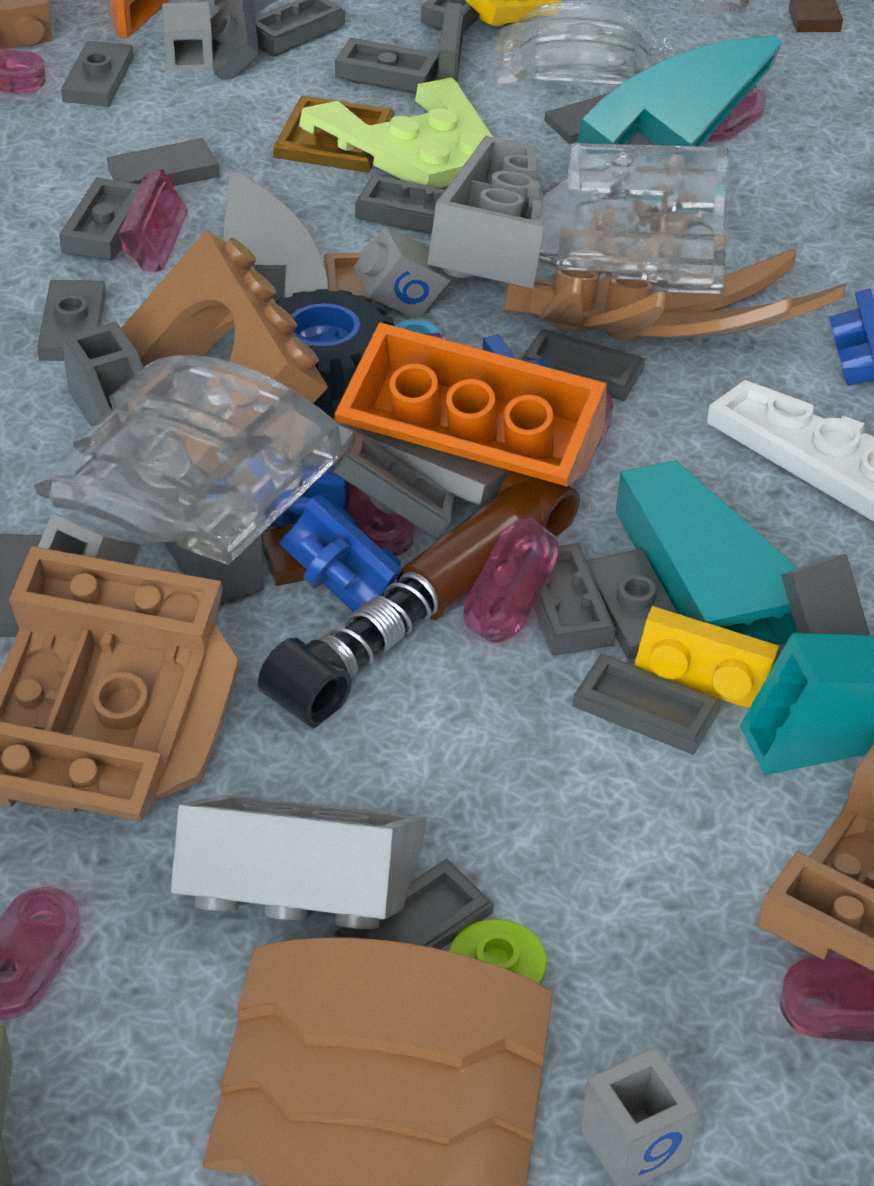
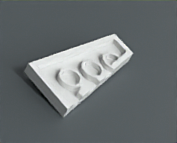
(821, 451)

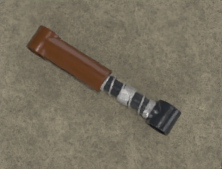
(317, 676)

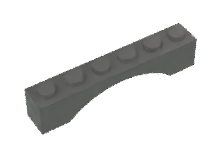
(96, 367)

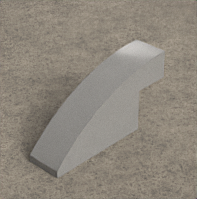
(274, 236)

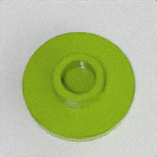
(503, 945)

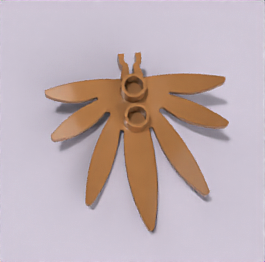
(630, 309)

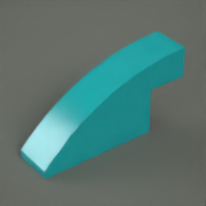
(682, 96)

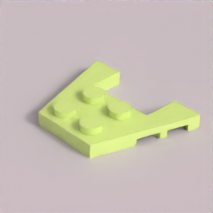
(416, 148)

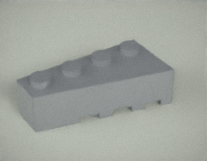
(491, 216)

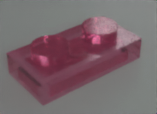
(153, 222)

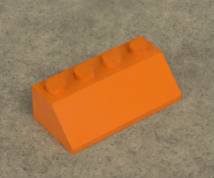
(476, 404)

